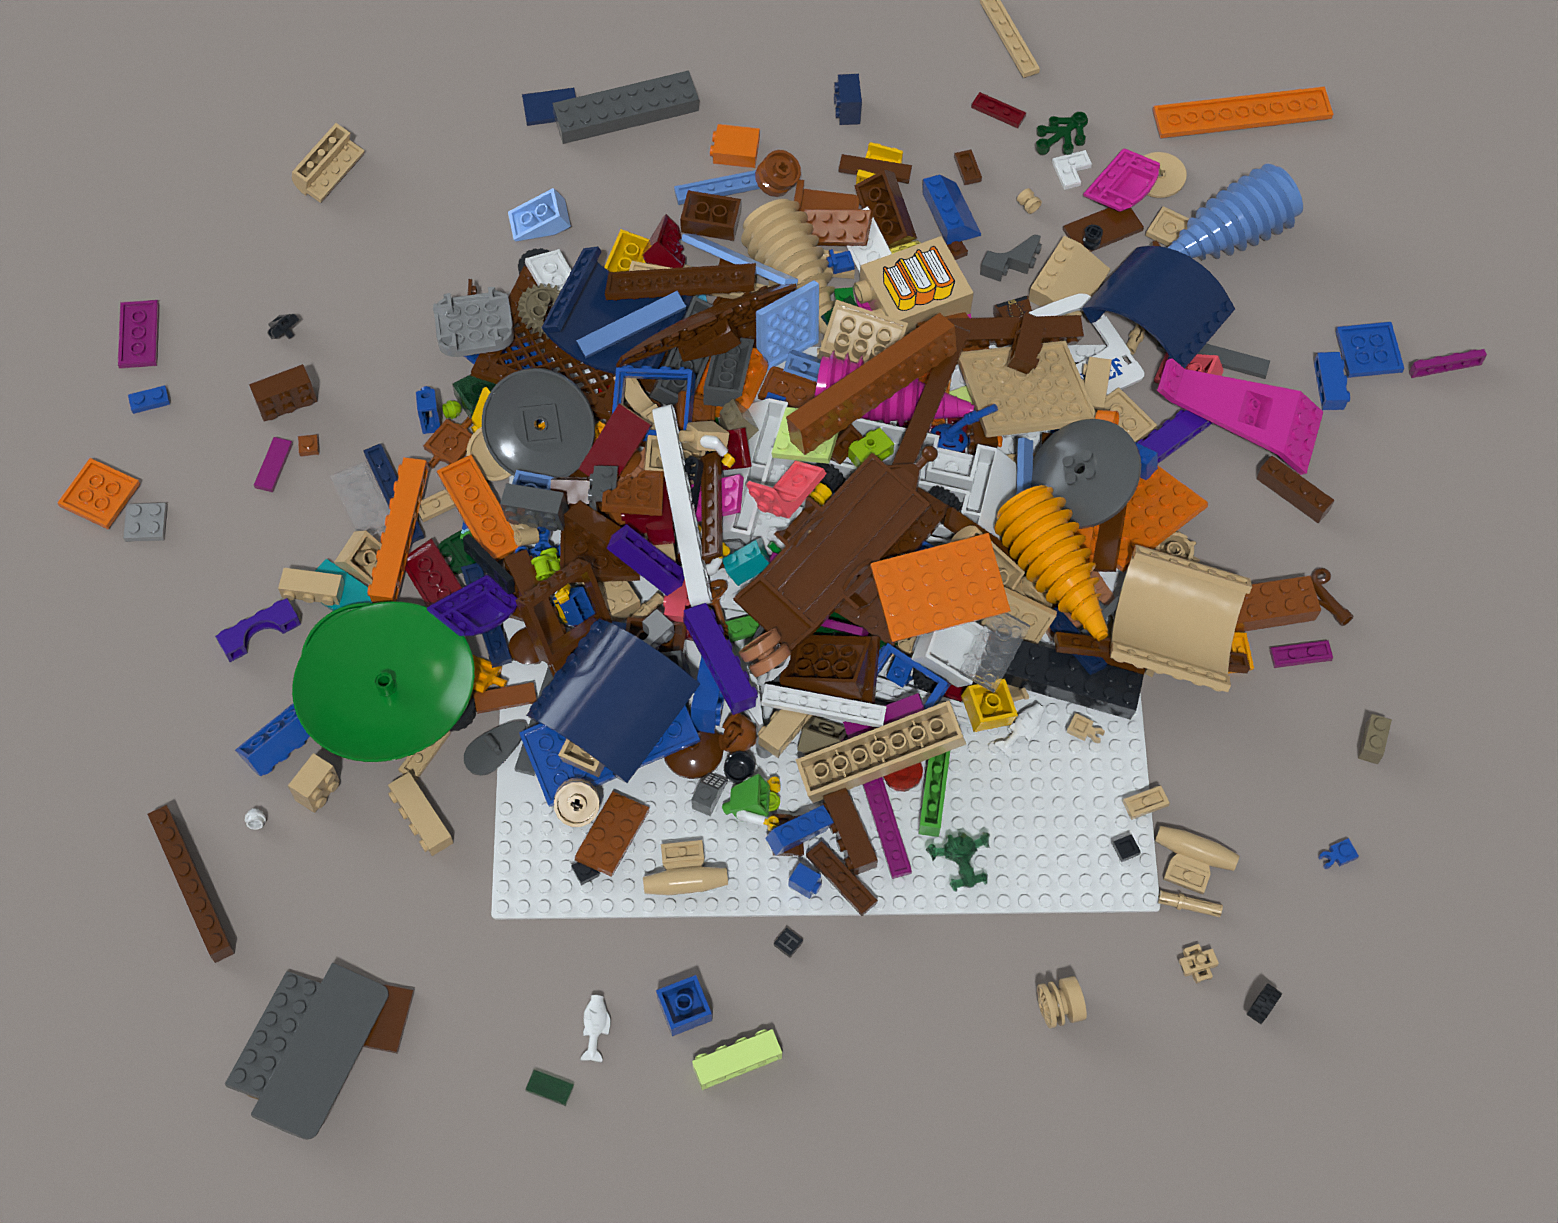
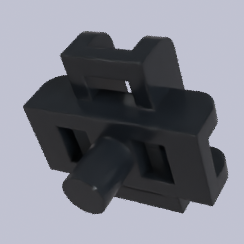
(281, 325)

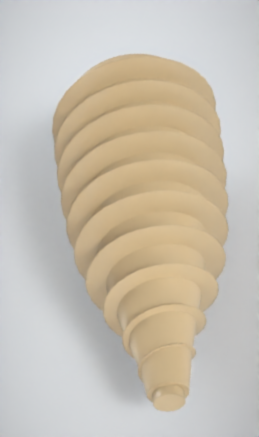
(783, 240)

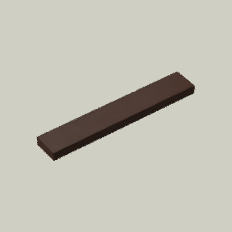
(711, 507)
(956, 521)

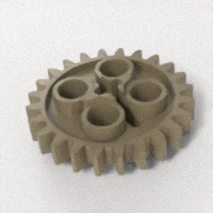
(534, 305)

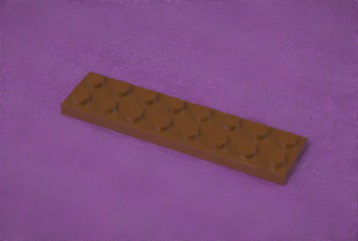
(685, 280)

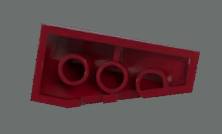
(664, 245)

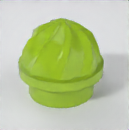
(451, 409)

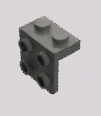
(601, 480)

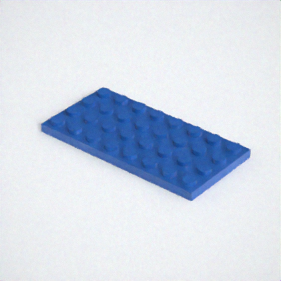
(545, 745)

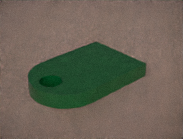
(454, 548)

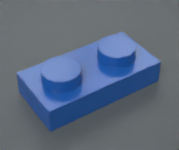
(149, 399)

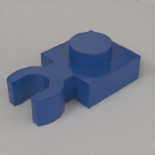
(1341, 853)

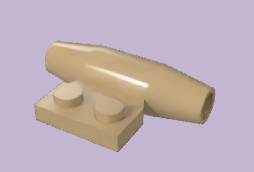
(1193, 857)
(684, 871)

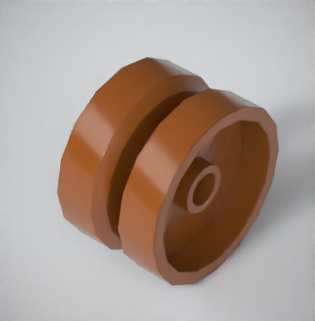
(777, 173)

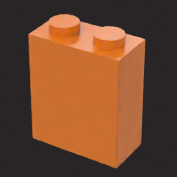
(735, 145)

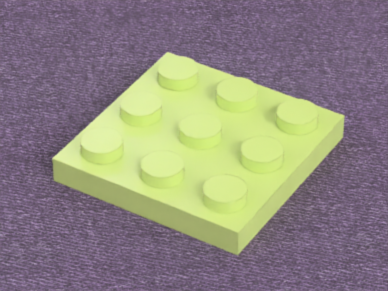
(786, 450)

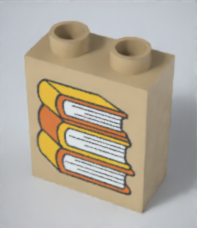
(915, 284)

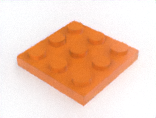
(98, 493)

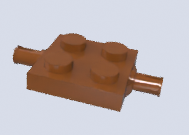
(448, 442)

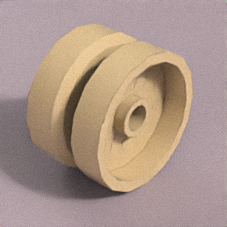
(573, 814)

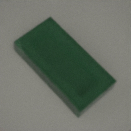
(549, 1087)

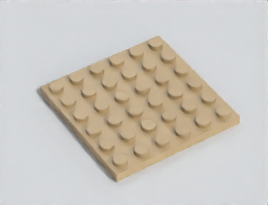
(1026, 402)

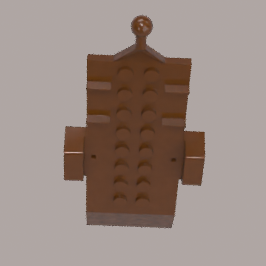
(847, 535)

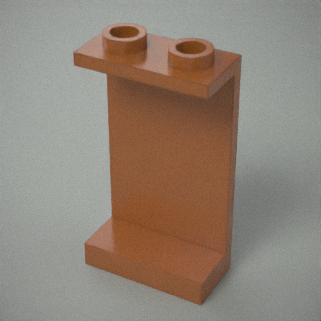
(824, 200)

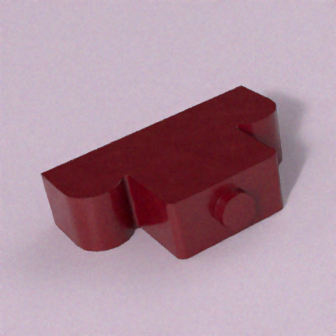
(658, 528)

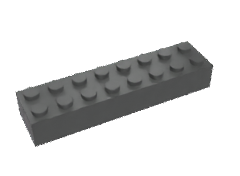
(625, 107)

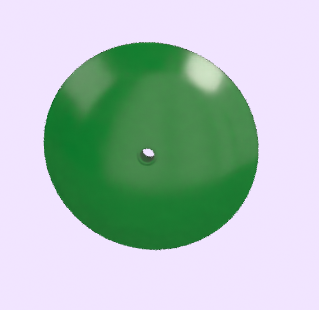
(343, 675)

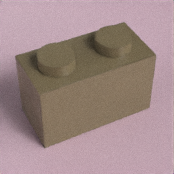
(1374, 739)

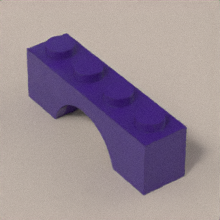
(277, 617)

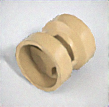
(1029, 201)

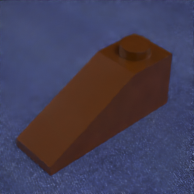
(710, 342)

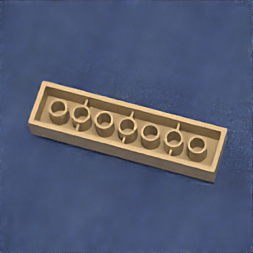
(881, 751)

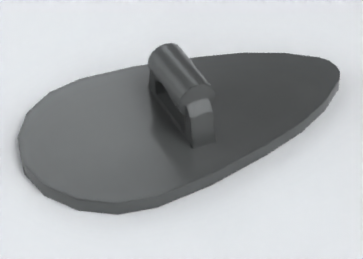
(493, 748)

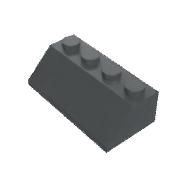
(727, 374)

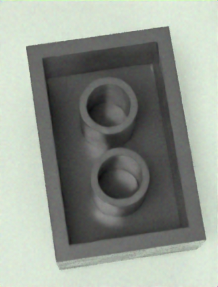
(534, 507)

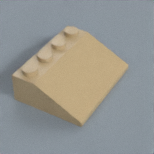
(1067, 273)
(859, 333)

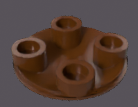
(522, 648)

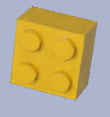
(989, 709)

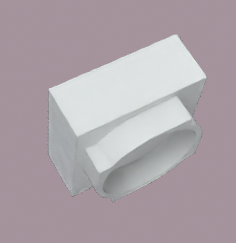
(946, 651)

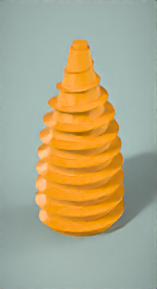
(1052, 555)

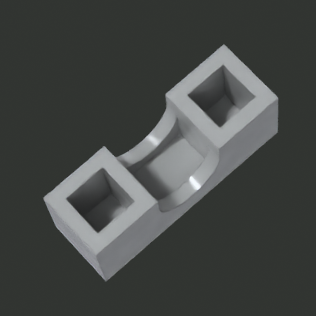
(658, 629)

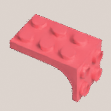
(788, 491)

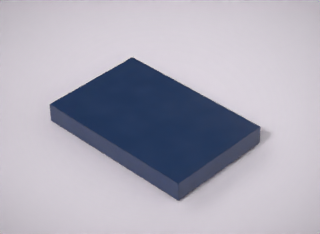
(539, 105)

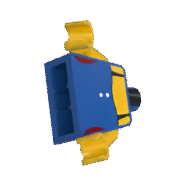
(572, 605)

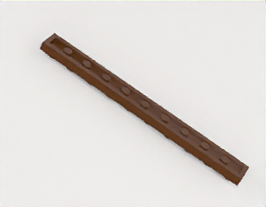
(1090, 646)

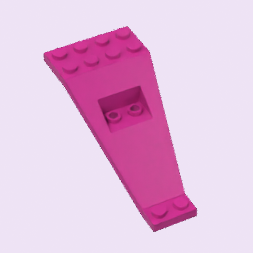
(1262, 413)

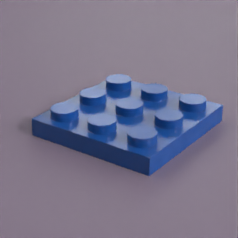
(1369, 349)

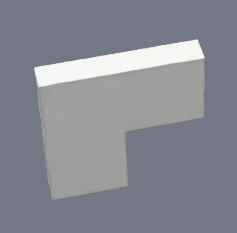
(1067, 168)

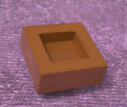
(308, 445)

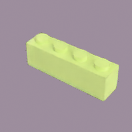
(736, 1059)

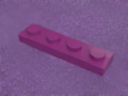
(1447, 363)

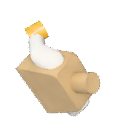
(708, 437)

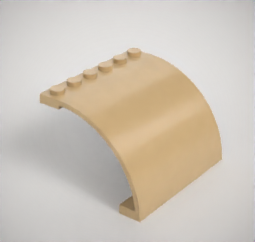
(1178, 617)

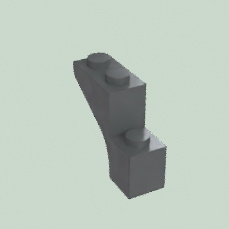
(1018, 259)

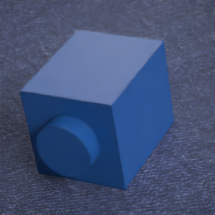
(805, 881)

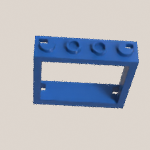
(663, 373)
(934, 699)

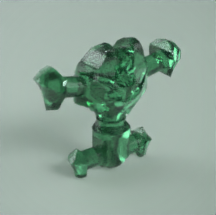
(960, 851)

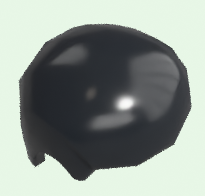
(739, 766)

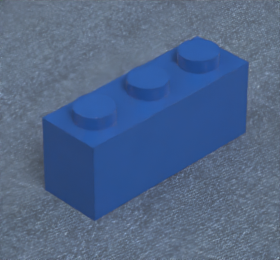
(1331, 381)
(799, 830)

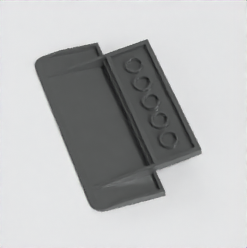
(306, 1047)

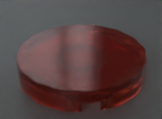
(905, 778)

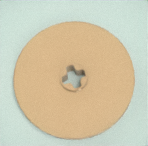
(1172, 173)

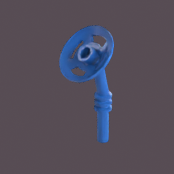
(950, 434)

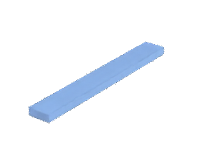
(737, 258)

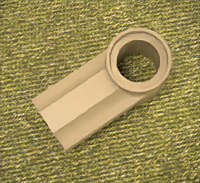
(525, 535)

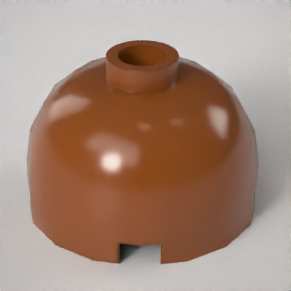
(738, 734)

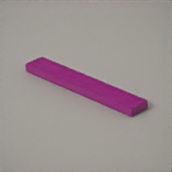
(887, 828)

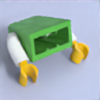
(751, 801)

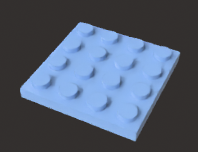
(788, 324)

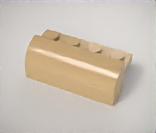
(326, 163)

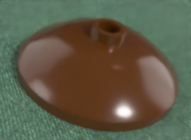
(697, 760)

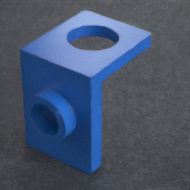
(900, 672)

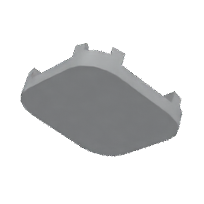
(473, 323)

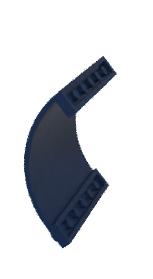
(1167, 297)
(584, 309)
(614, 698)

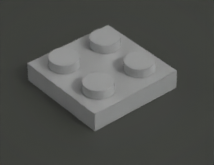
(145, 522)

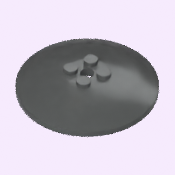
(512, 430)
(1109, 473)

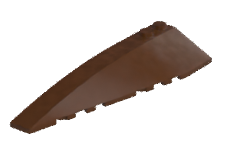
(737, 311)

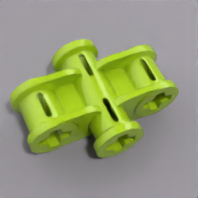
(546, 564)

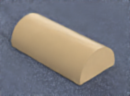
(1009, 570)

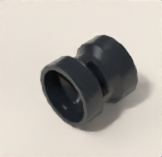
(1092, 237)

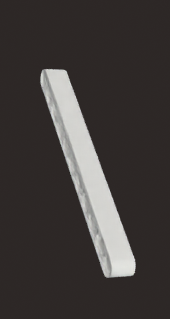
(680, 501)

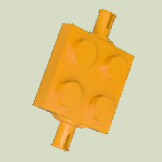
(486, 675)

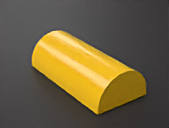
(626, 249)

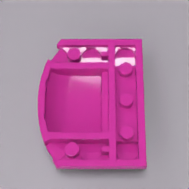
(1124, 181)

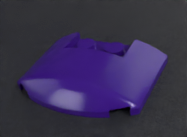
(475, 608)

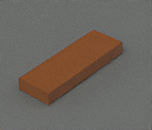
(505, 697)

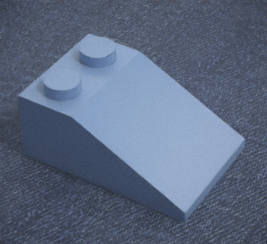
(539, 217)

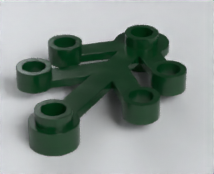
(1077, 121)

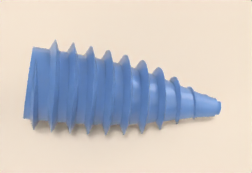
(1242, 214)

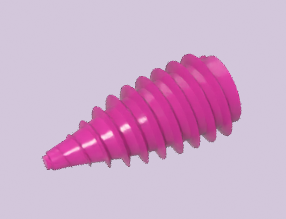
(900, 405)

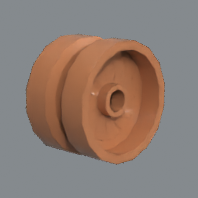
(765, 652)

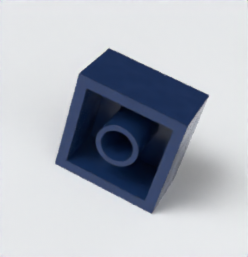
(848, 99)

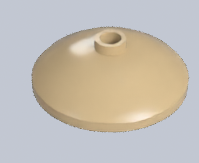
(488, 466)

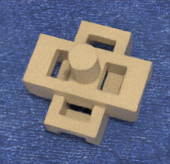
(1200, 962)

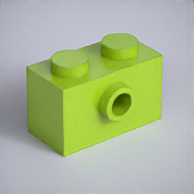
(874, 442)

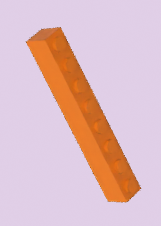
(399, 531)

